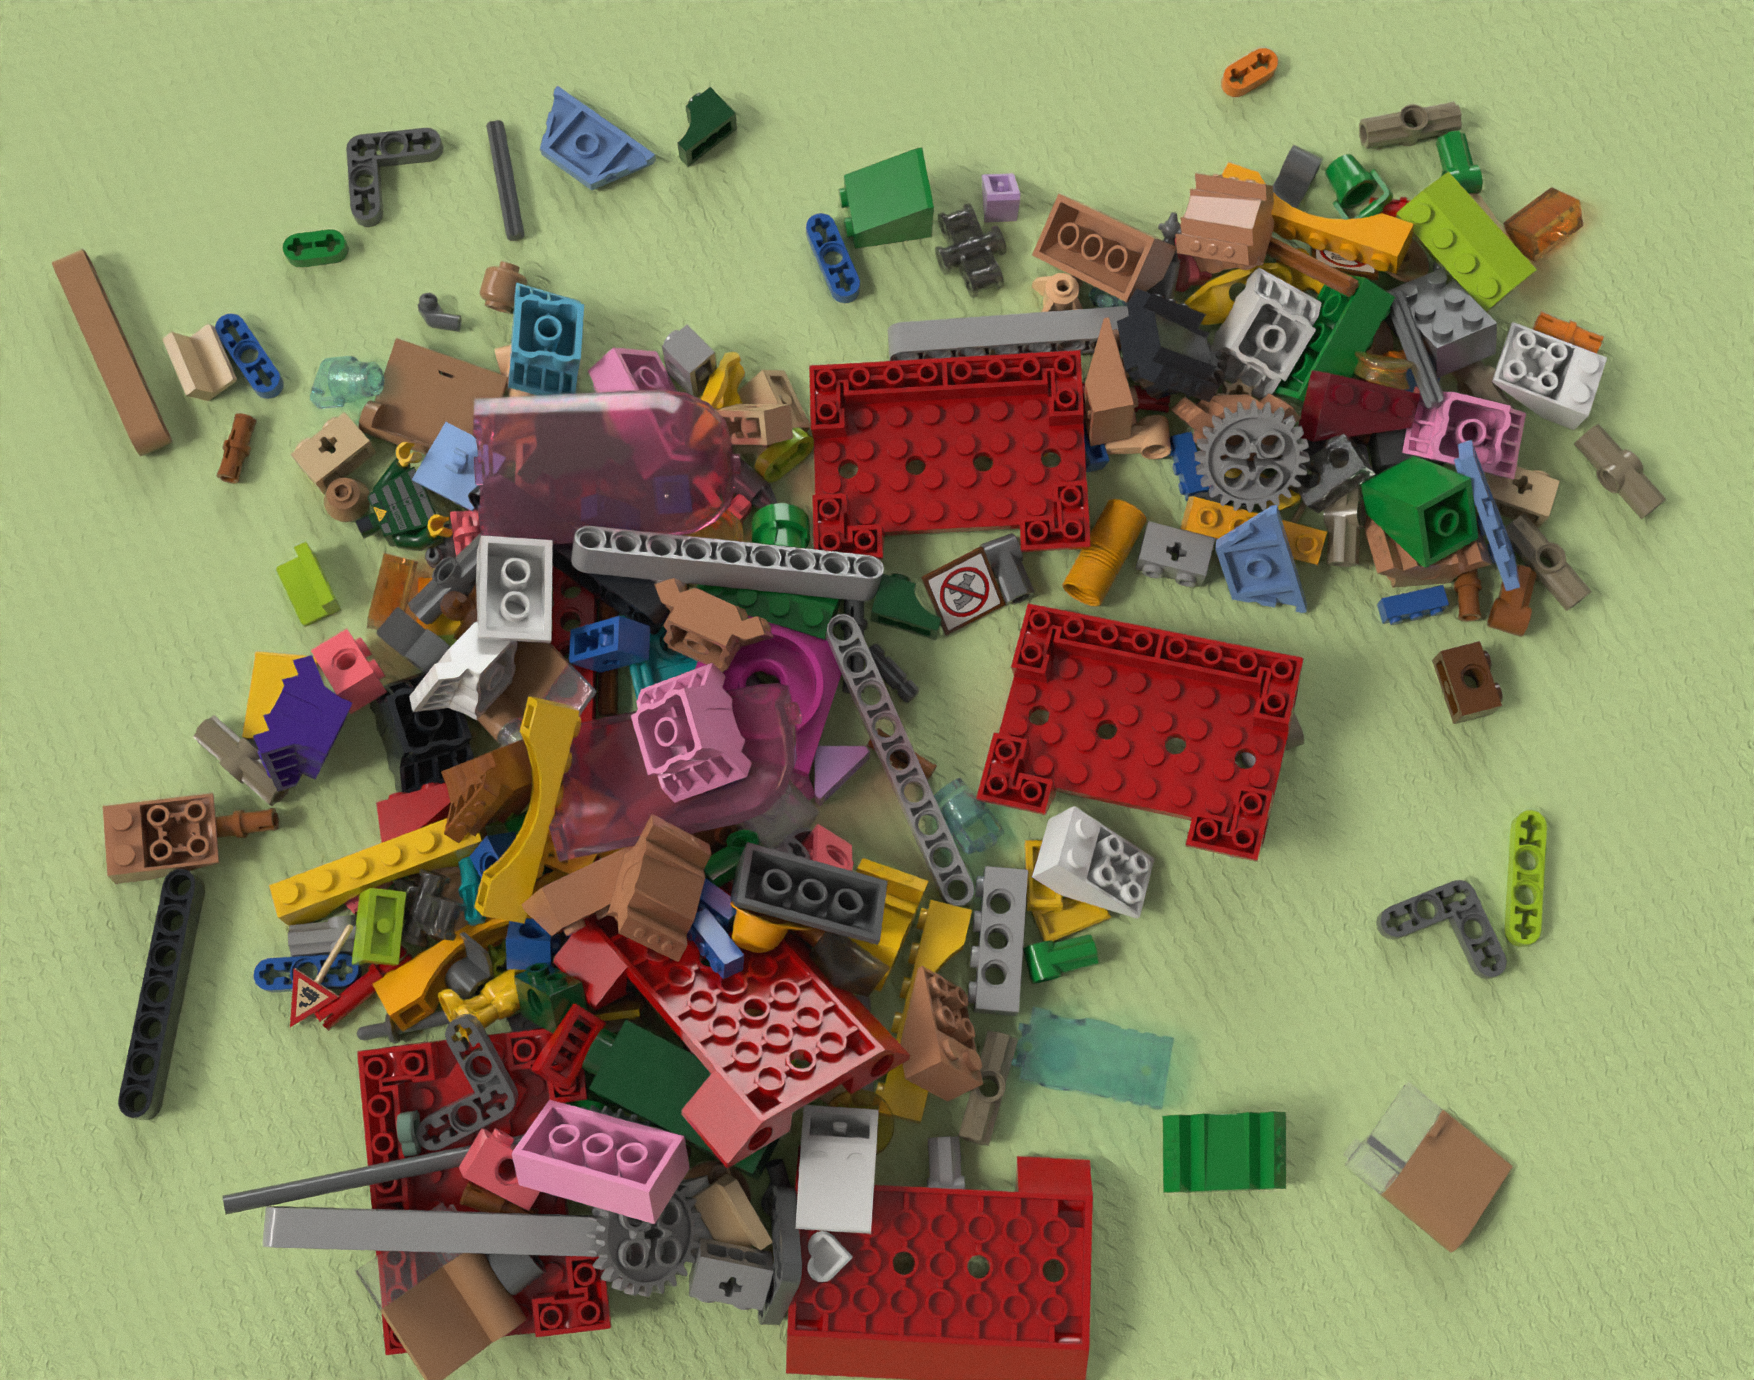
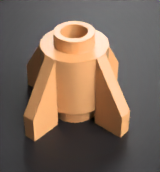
(1059, 292)

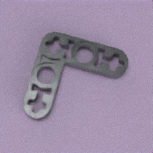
(371, 164)
(1457, 917)
(483, 1086)
(786, 1255)

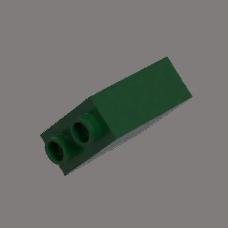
(655, 1083)

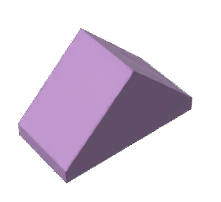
(1000, 197)
(835, 766)

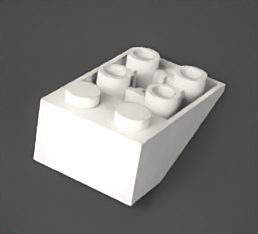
(1549, 375)
(1093, 864)
(837, 1169)

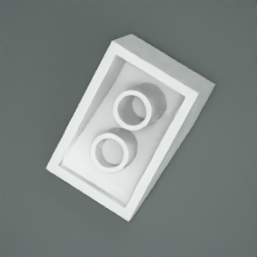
(514, 589)

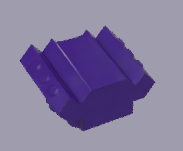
(301, 727)

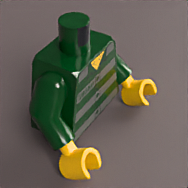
(403, 507)

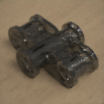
(970, 250)
(427, 908)

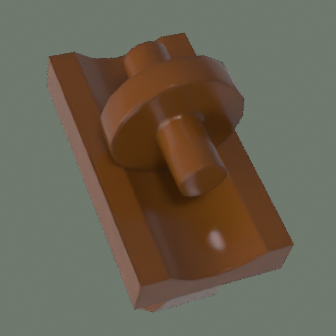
(460, 608)

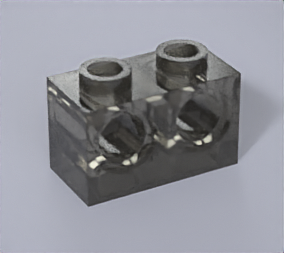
(1334, 481)

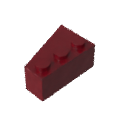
(1353, 407)

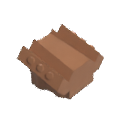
(1227, 223)
(1201, 414)
(1404, 571)
(706, 625)
(660, 887)

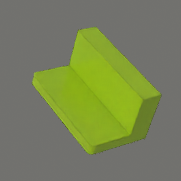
(307, 586)
(378, 927)

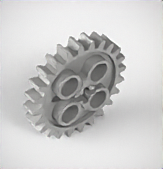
(1253, 426)
(674, 1231)

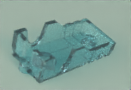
(1093, 1059)

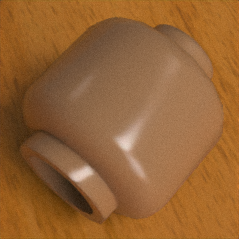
(499, 286)

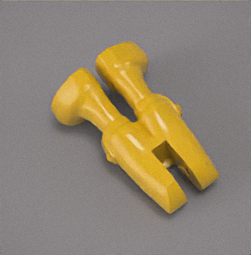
(494, 1002)

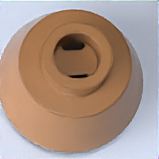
(346, 499)

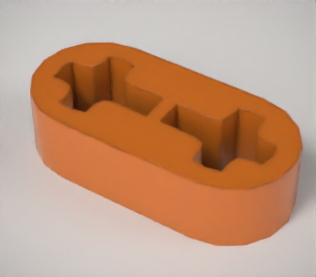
(1252, 77)

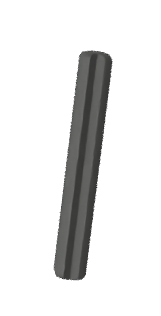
(505, 180)
(1415, 351)

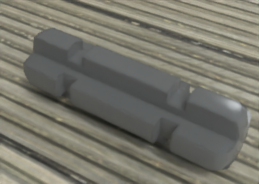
(893, 674)

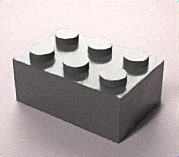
(1449, 322)

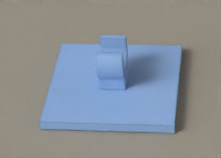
(450, 466)

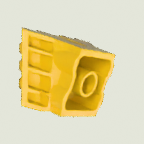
(900, 909)

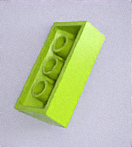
(1466, 242)

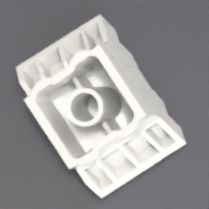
(1265, 332)
(467, 676)

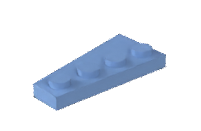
(1489, 518)

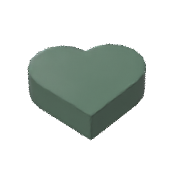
(406, 1130)

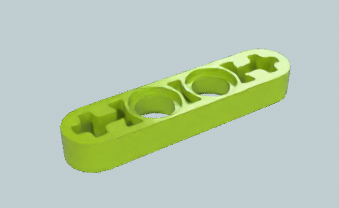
(1529, 878)

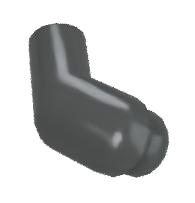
(434, 315)
(443, 550)
(778, 1177)

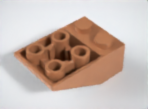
(1107, 395)
(159, 836)
(940, 1038)

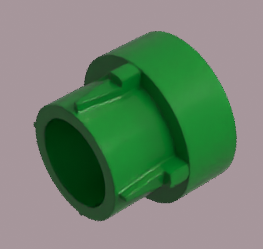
(781, 526)

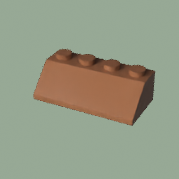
(1102, 249)
(577, 896)

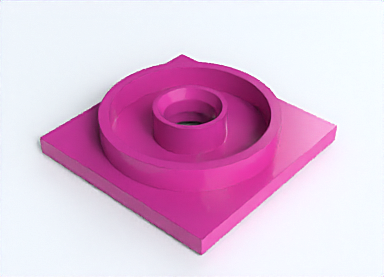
(804, 666)

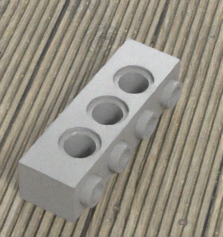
(1011, 886)

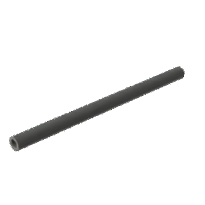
(346, 1179)

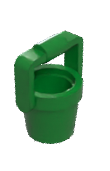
(1356, 185)

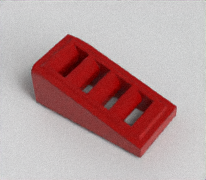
(558, 1039)

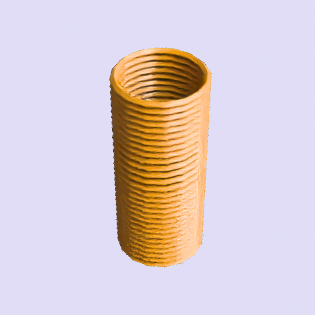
(1110, 545)

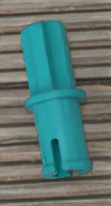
(468, 891)

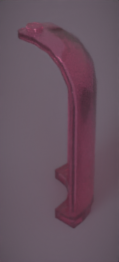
(601, 462)
(613, 796)

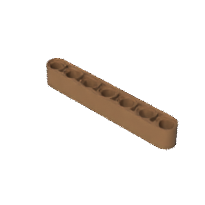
(112, 352)

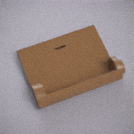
(421, 400)

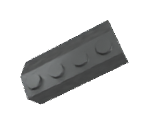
(809, 893)

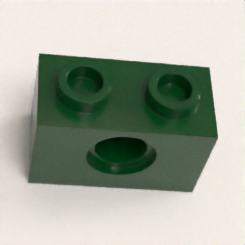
(548, 995)

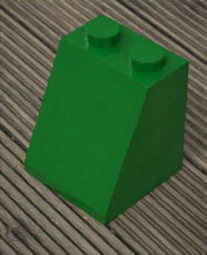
(888, 201)
(1423, 508)

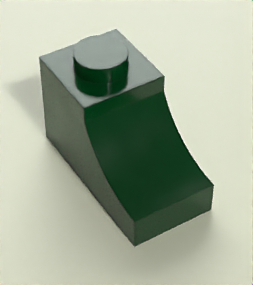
(709, 123)
(900, 609)

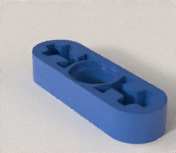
(834, 244)
(249, 369)
(281, 964)

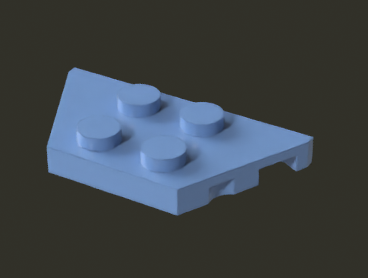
(589, 144)
(1261, 563)

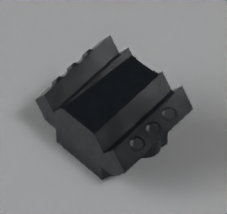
(1166, 347)
(419, 742)

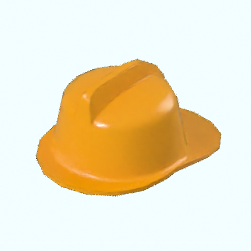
(760, 931)

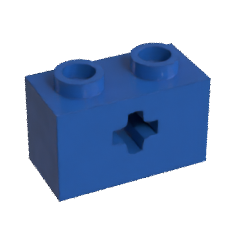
(609, 644)

